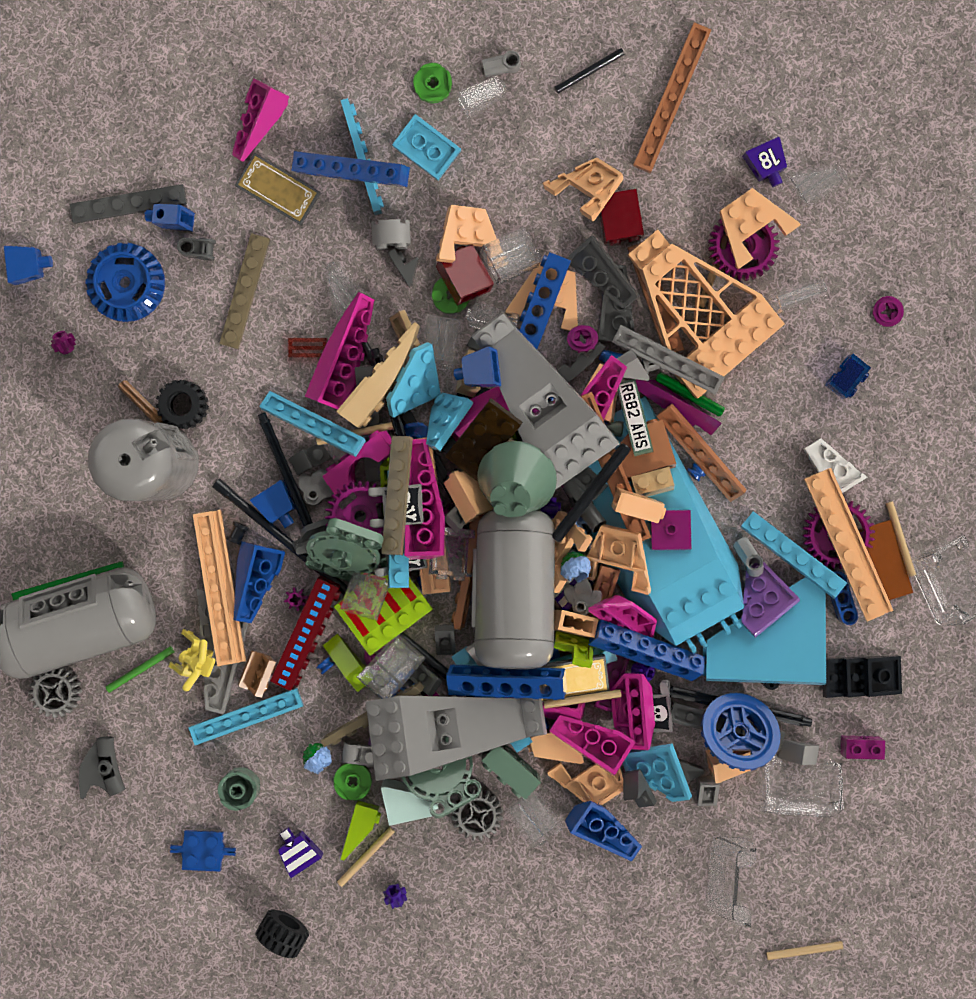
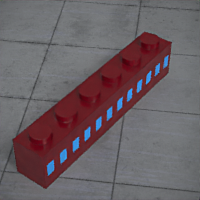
(306, 632)

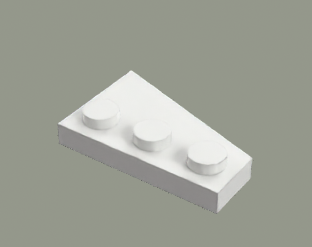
(825, 457)

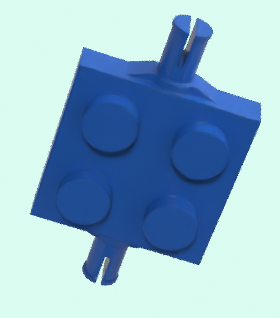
(202, 850)

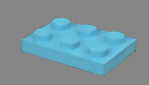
(426, 147)

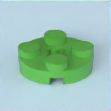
(440, 75)
(442, 303)
(352, 791)

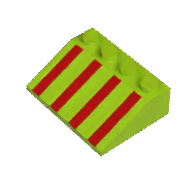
(399, 611)

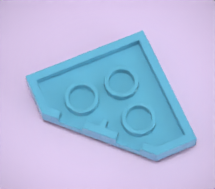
(415, 382)
(445, 417)
(660, 770)

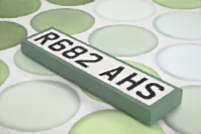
(634, 418)

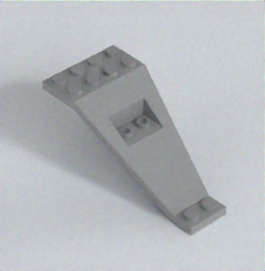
(562, 428)
(411, 735)

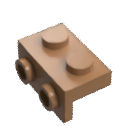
(257, 673)

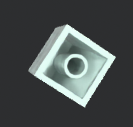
(402, 804)

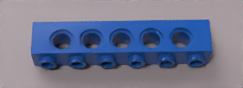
(350, 169)
(561, 266)
(648, 651)
(498, 682)

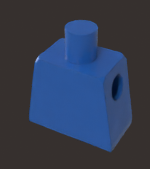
(171, 217)
(25, 264)
(480, 369)
(275, 504)

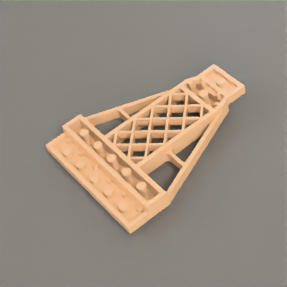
(733, 339)

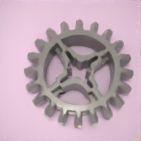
(48, 687)
(483, 810)

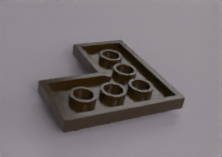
(488, 429)

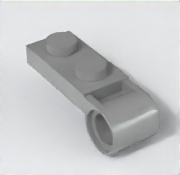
(357, 753)

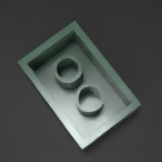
(511, 770)

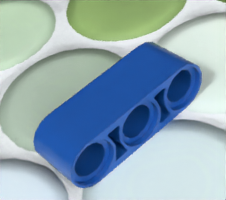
(846, 605)

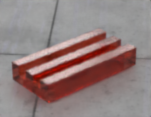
(305, 355)

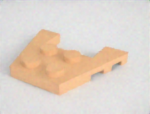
(593, 179)
(749, 215)
(464, 227)
(566, 298)
(575, 535)
(623, 550)
(591, 784)

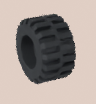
(166, 399)
(282, 933)

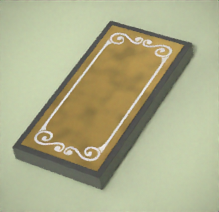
(278, 189)
(582, 679)

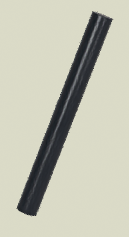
(589, 70)

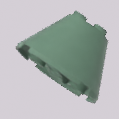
(516, 478)

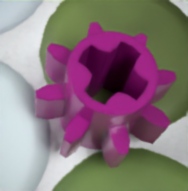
(63, 342)
(299, 594)

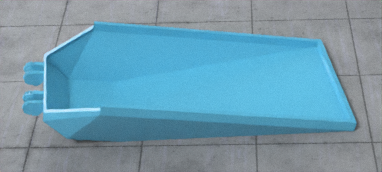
(687, 586)

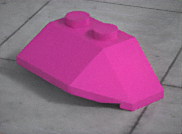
(624, 614)
(634, 709)

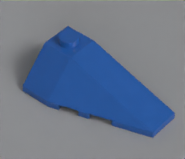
(254, 574)
(601, 828)

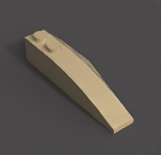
(373, 390)

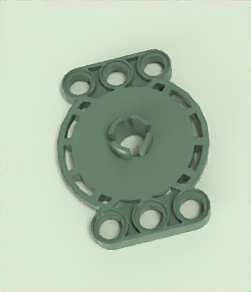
(344, 550)
(443, 784)

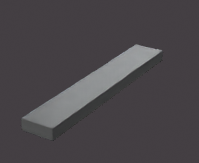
(668, 359)

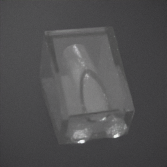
(391, 667)

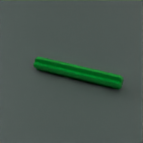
(682, 390)

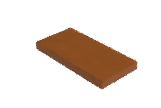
(888, 560)

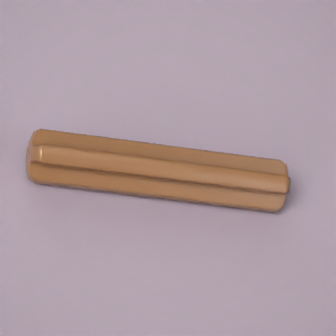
(140, 401)

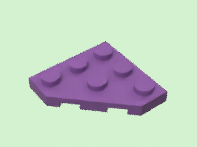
(765, 600)

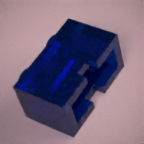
(851, 374)

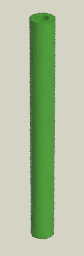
(139, 669)

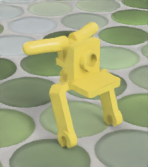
(195, 660)

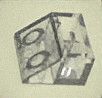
(365, 595)

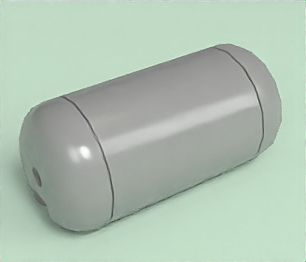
(142, 461)
(514, 590)
(75, 622)

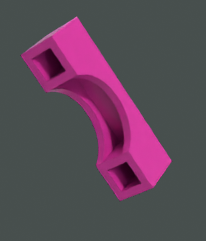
(376, 448)

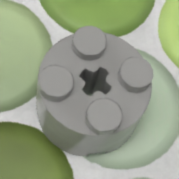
(391, 233)

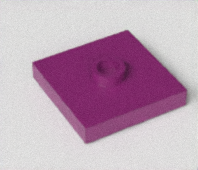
(672, 531)

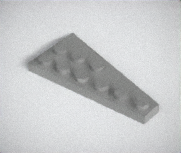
(219, 683)

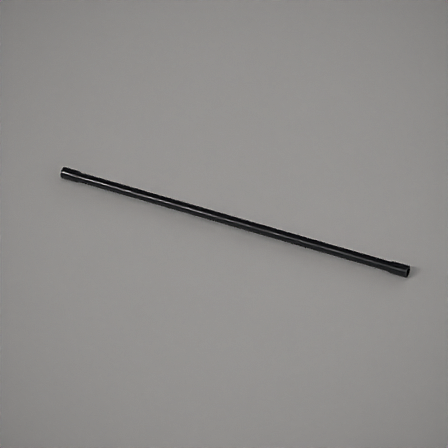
(228, 493)

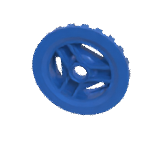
(122, 304)
(736, 710)

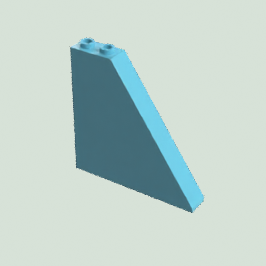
(784, 653)

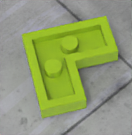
(579, 646)

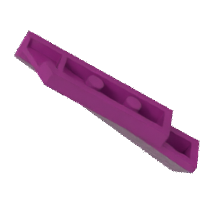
(664, 397)

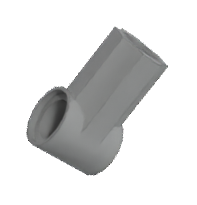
(498, 64)
(748, 556)

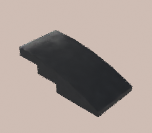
(863, 676)

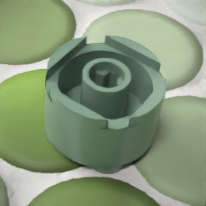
(228, 788)

